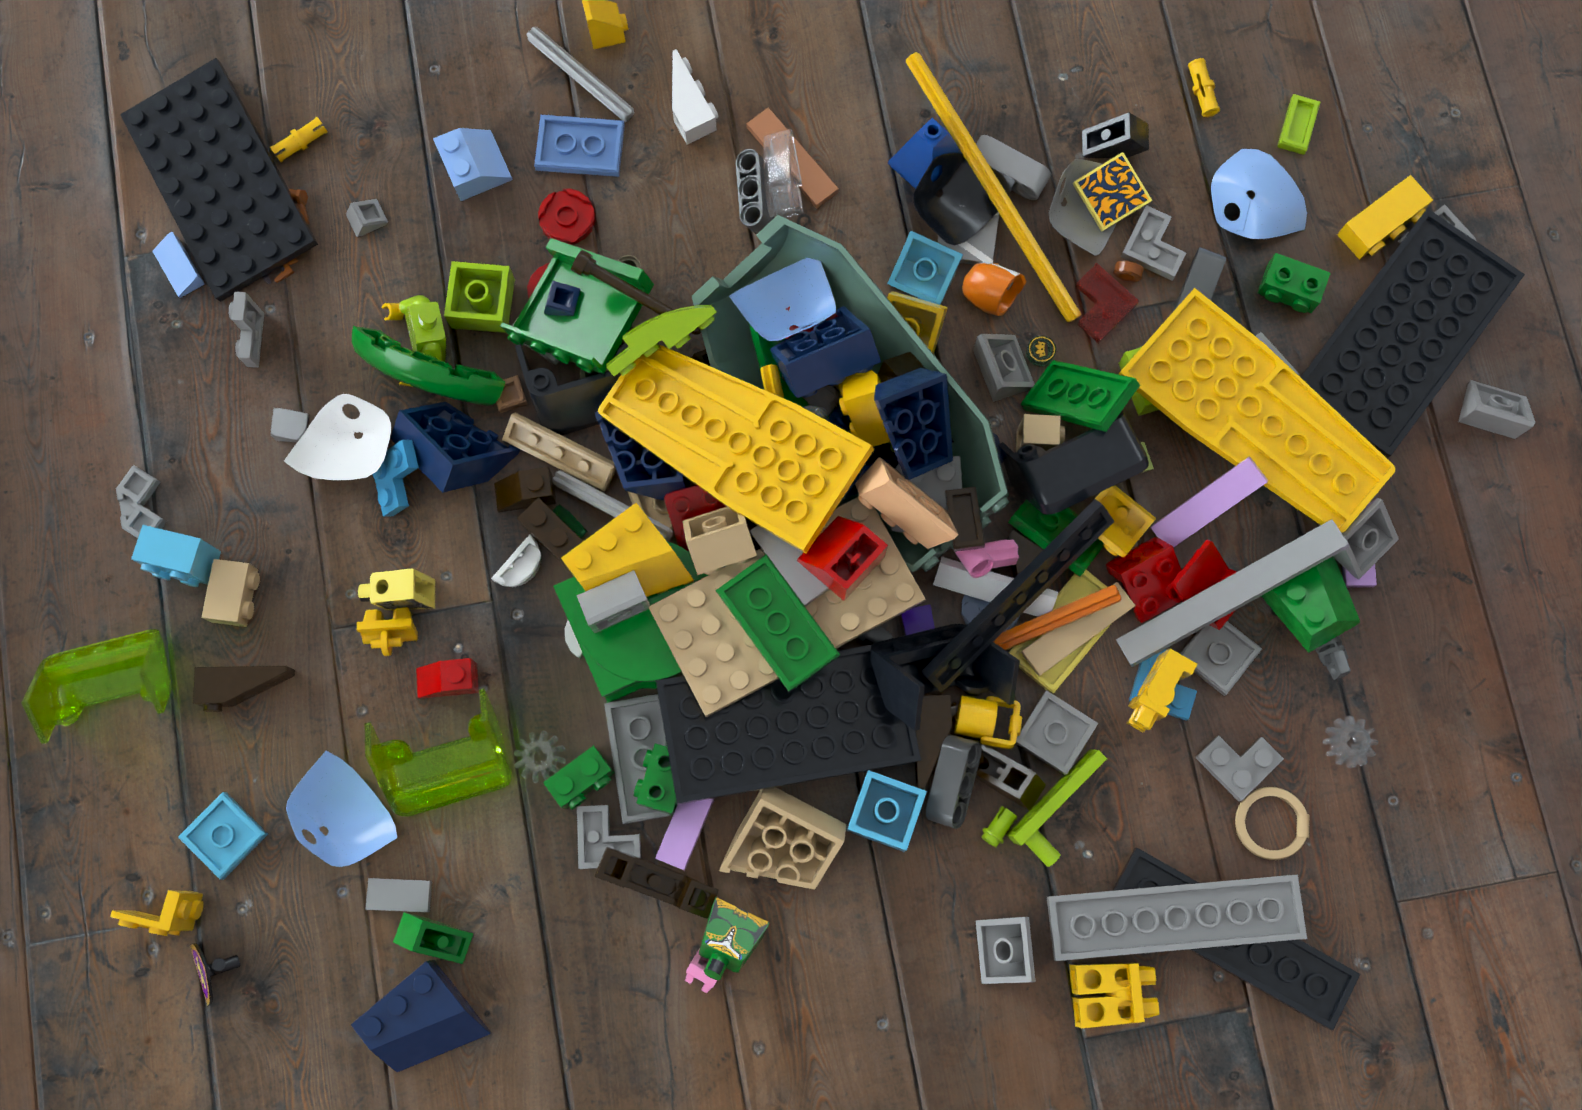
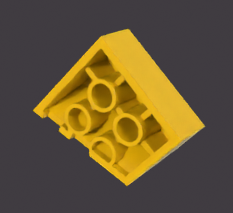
(624, 546)

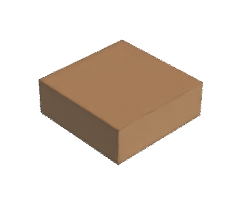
(512, 395)

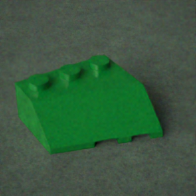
(1314, 605)

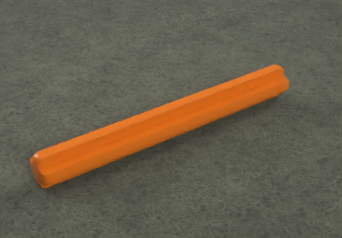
(1058, 617)

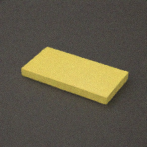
(1074, 590)

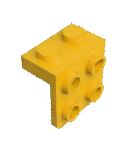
(1129, 518)
(178, 914)

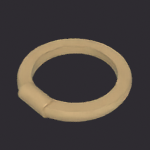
(1302, 828)

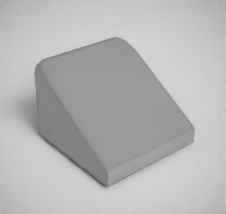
(366, 216)
(288, 425)

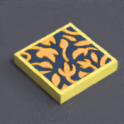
(1112, 191)

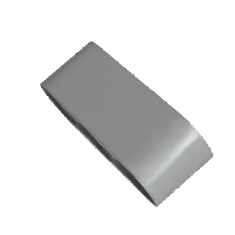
(1028, 174)

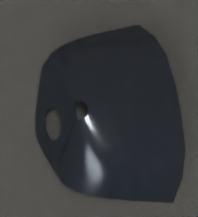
(959, 187)

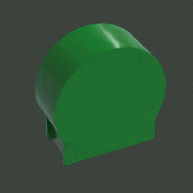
(627, 653)

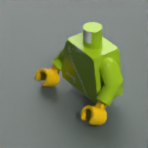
(423, 325)

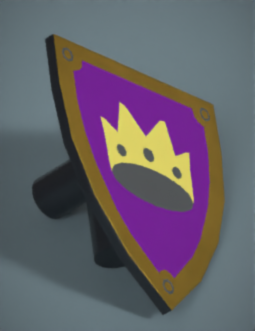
(206, 971)

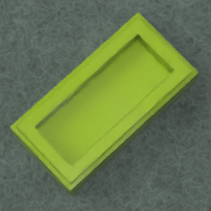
(1298, 124)

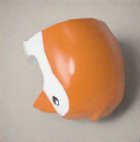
(987, 287)

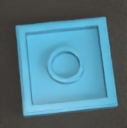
(223, 835)

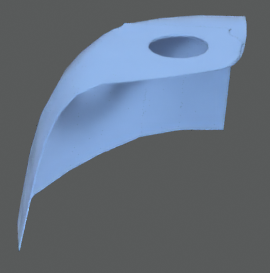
(1277, 200)
(797, 286)
(344, 804)

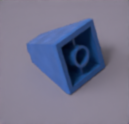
(921, 150)

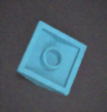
(925, 268)

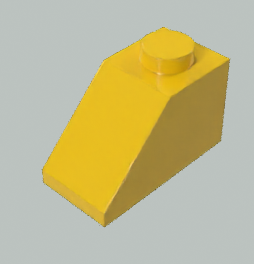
(605, 23)

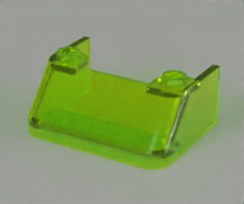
(96, 675)
(443, 772)

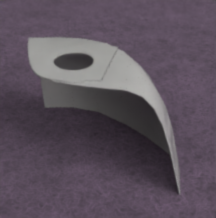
(1074, 219)

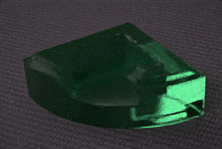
(570, 520)

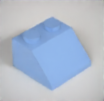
(472, 161)

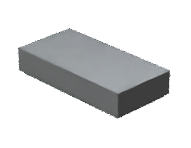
(398, 895)

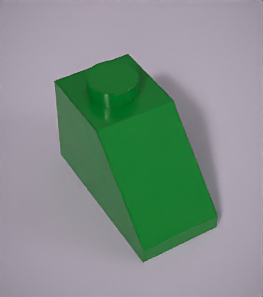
(432, 938)

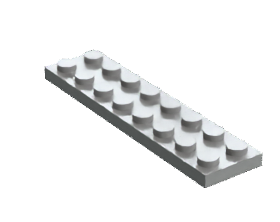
(1176, 917)

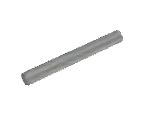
(580, 74)
(599, 499)

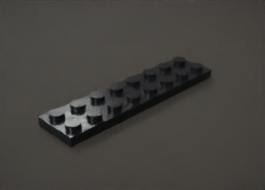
(1282, 969)

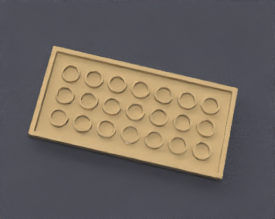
(721, 657)

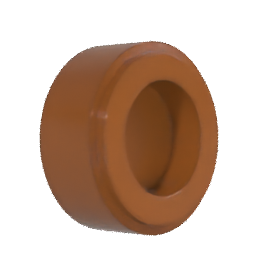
(1128, 271)

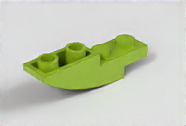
(670, 327)

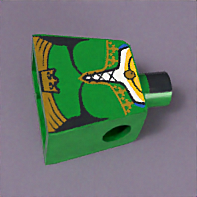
(729, 938)

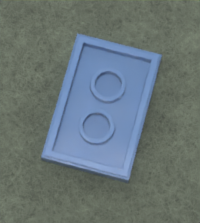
(579, 145)

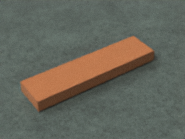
(815, 182)

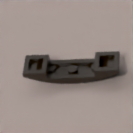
(656, 882)

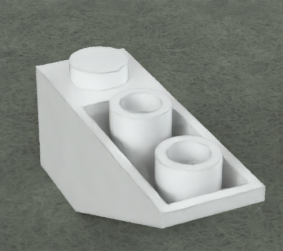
(690, 110)

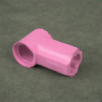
(993, 555)

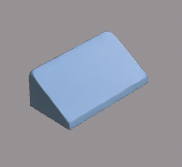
(177, 265)

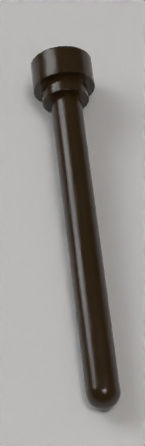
(586, 265)

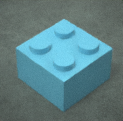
(174, 556)
(886, 811)

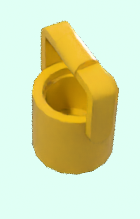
(978, 718)

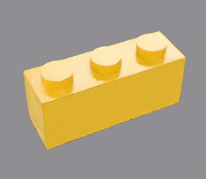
(1385, 218)

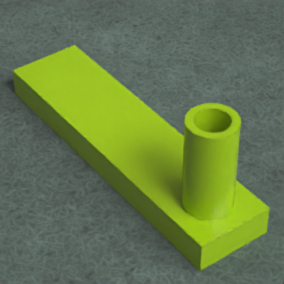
(1027, 827)

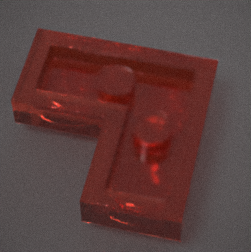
(1110, 299)

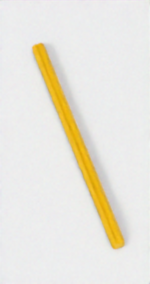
(993, 187)

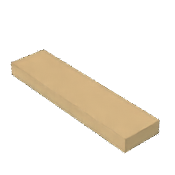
(559, 451)
(1064, 640)

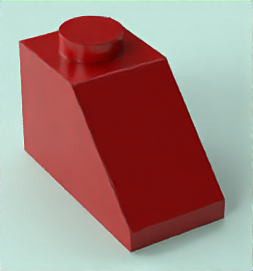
(447, 678)

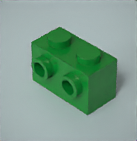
(1293, 283)
(579, 778)
(657, 787)

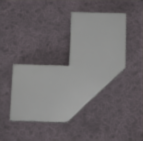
(132, 495)

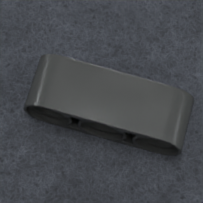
(747, 183)
(1202, 274)
(953, 781)

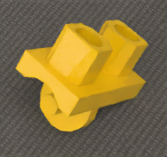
(387, 633)

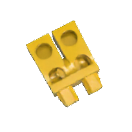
(1158, 689)
(1123, 994)

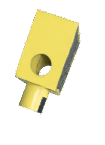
(399, 590)

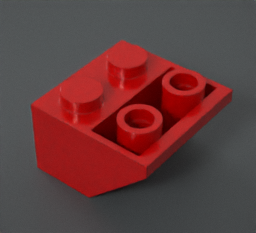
(844, 555)

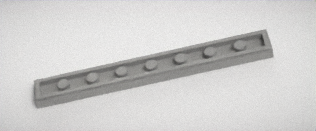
(1232, 592)

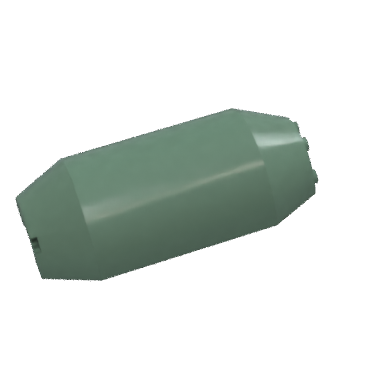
(733, 352)

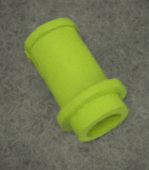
(998, 827)

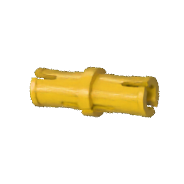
(1203, 87)
(298, 139)

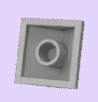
(1002, 365)
(1496, 410)
(1368, 539)
(613, 602)
(1005, 950)

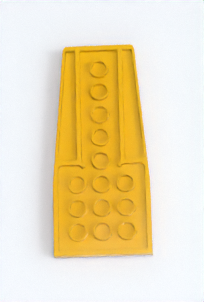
(1250, 403)
(738, 442)

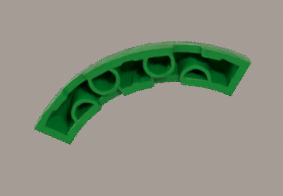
(426, 371)

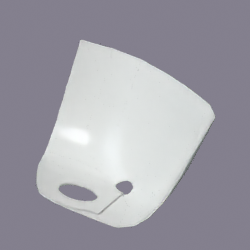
(329, 444)

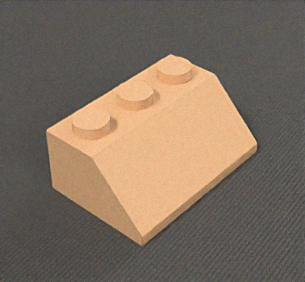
(905, 505)

